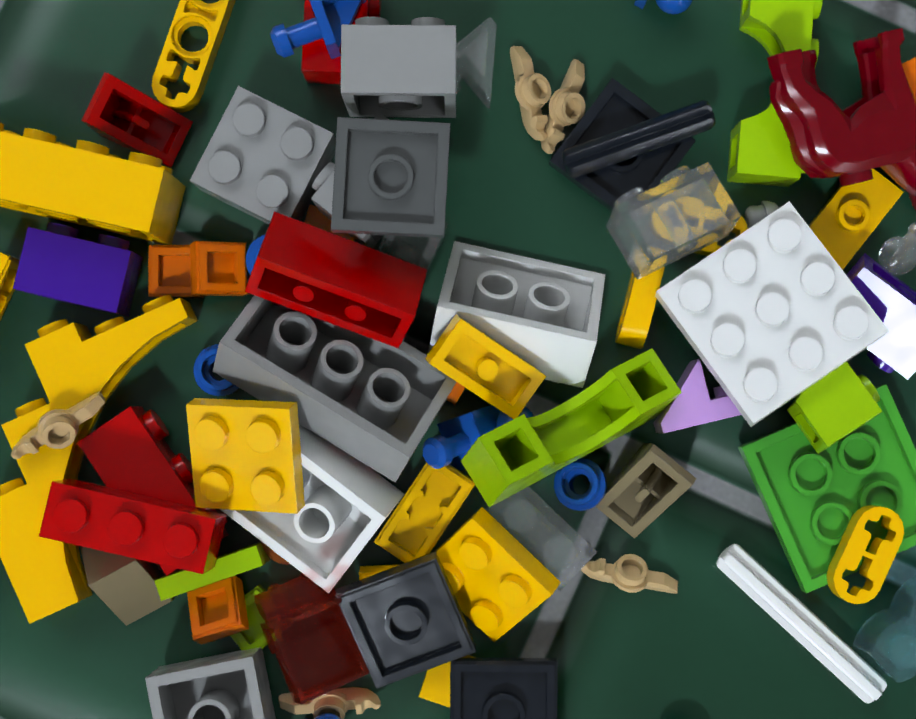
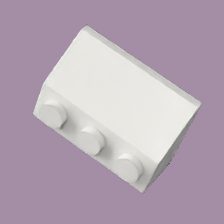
(527, 305)
(340, 513)

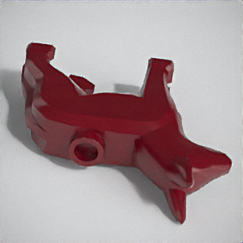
(865, 135)

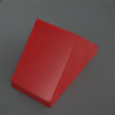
(136, 120)

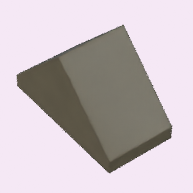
(644, 489)
(123, 583)

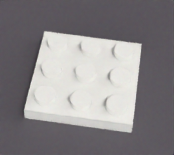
(770, 313)

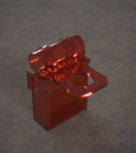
(309, 638)

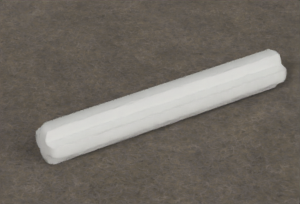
(801, 623)

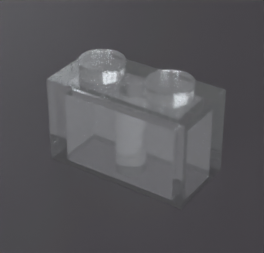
(671, 219)
(543, 534)

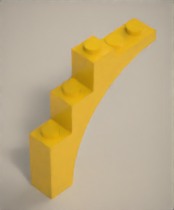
(70, 368)

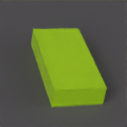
(225, 567)

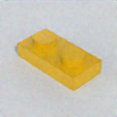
(485, 367)

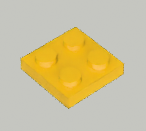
(246, 455)
(493, 575)

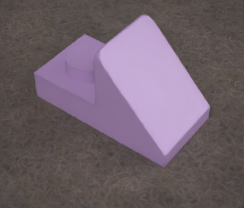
(694, 404)

